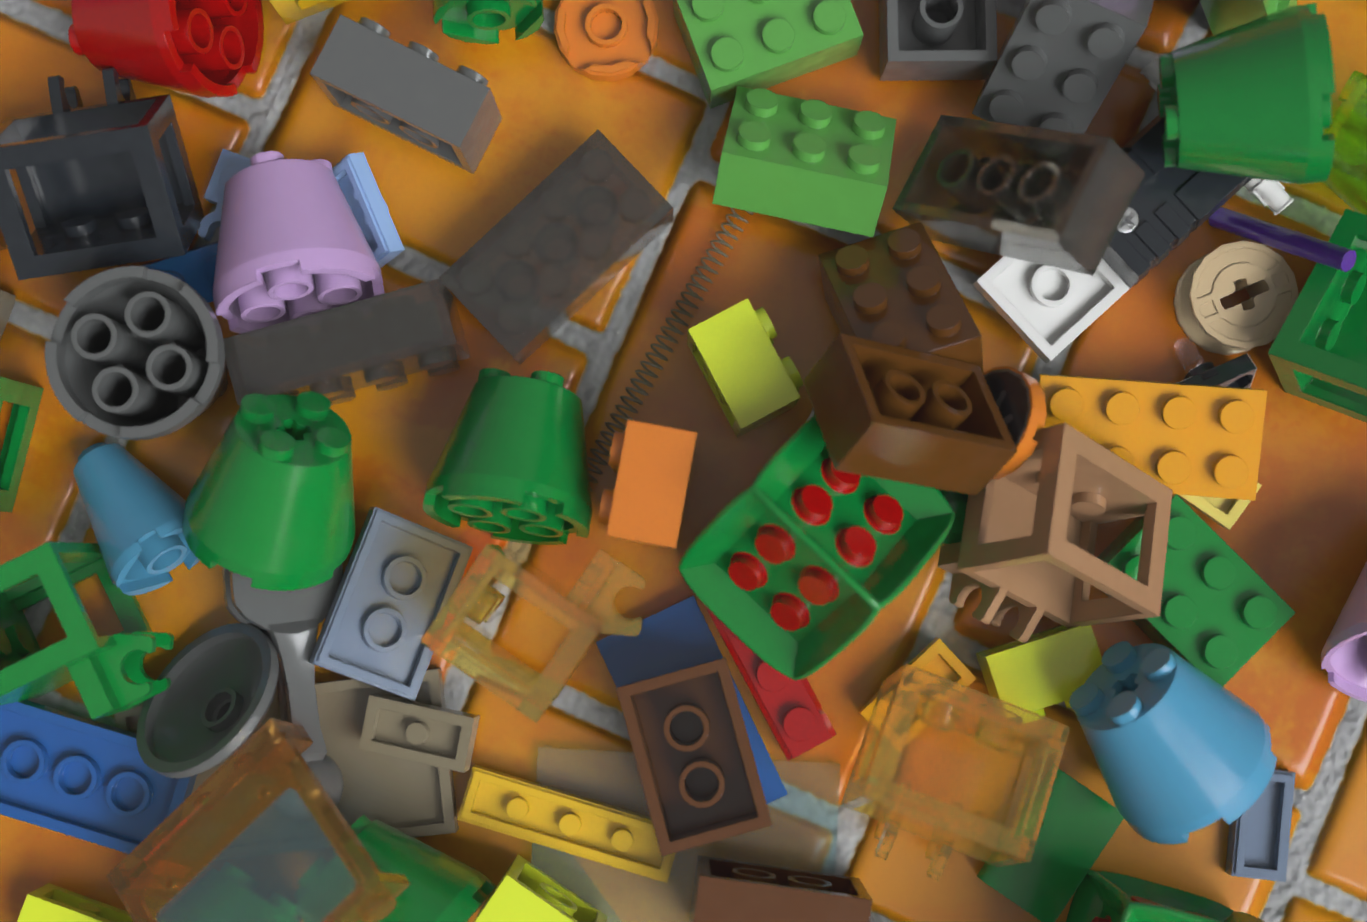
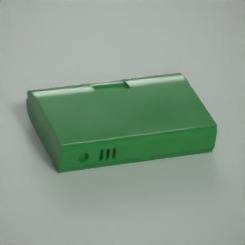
(1068, 844)

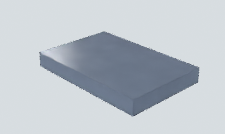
(388, 602)

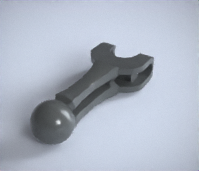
(292, 626)

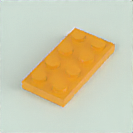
(1178, 433)

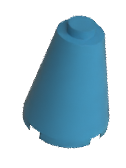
(132, 518)

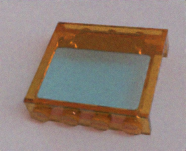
(256, 848)

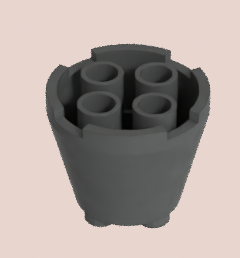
(136, 354)

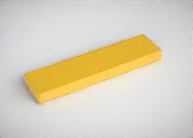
(564, 822)

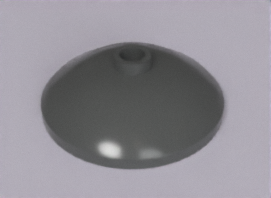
(213, 704)

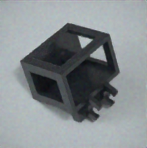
(98, 182)

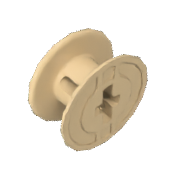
(1224, 272)

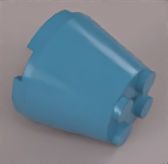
(1171, 742)

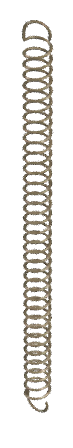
(674, 329)

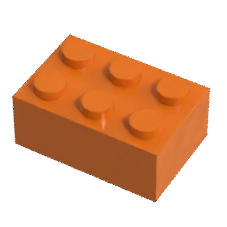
(650, 484)

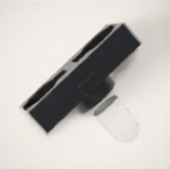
(1234, 373)

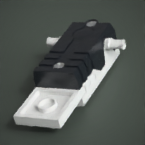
(1057, 304)

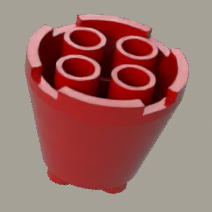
(172, 43)

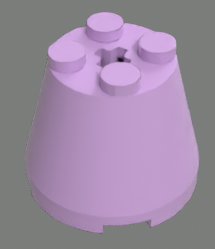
(288, 245)

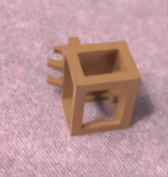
(1036, 532)

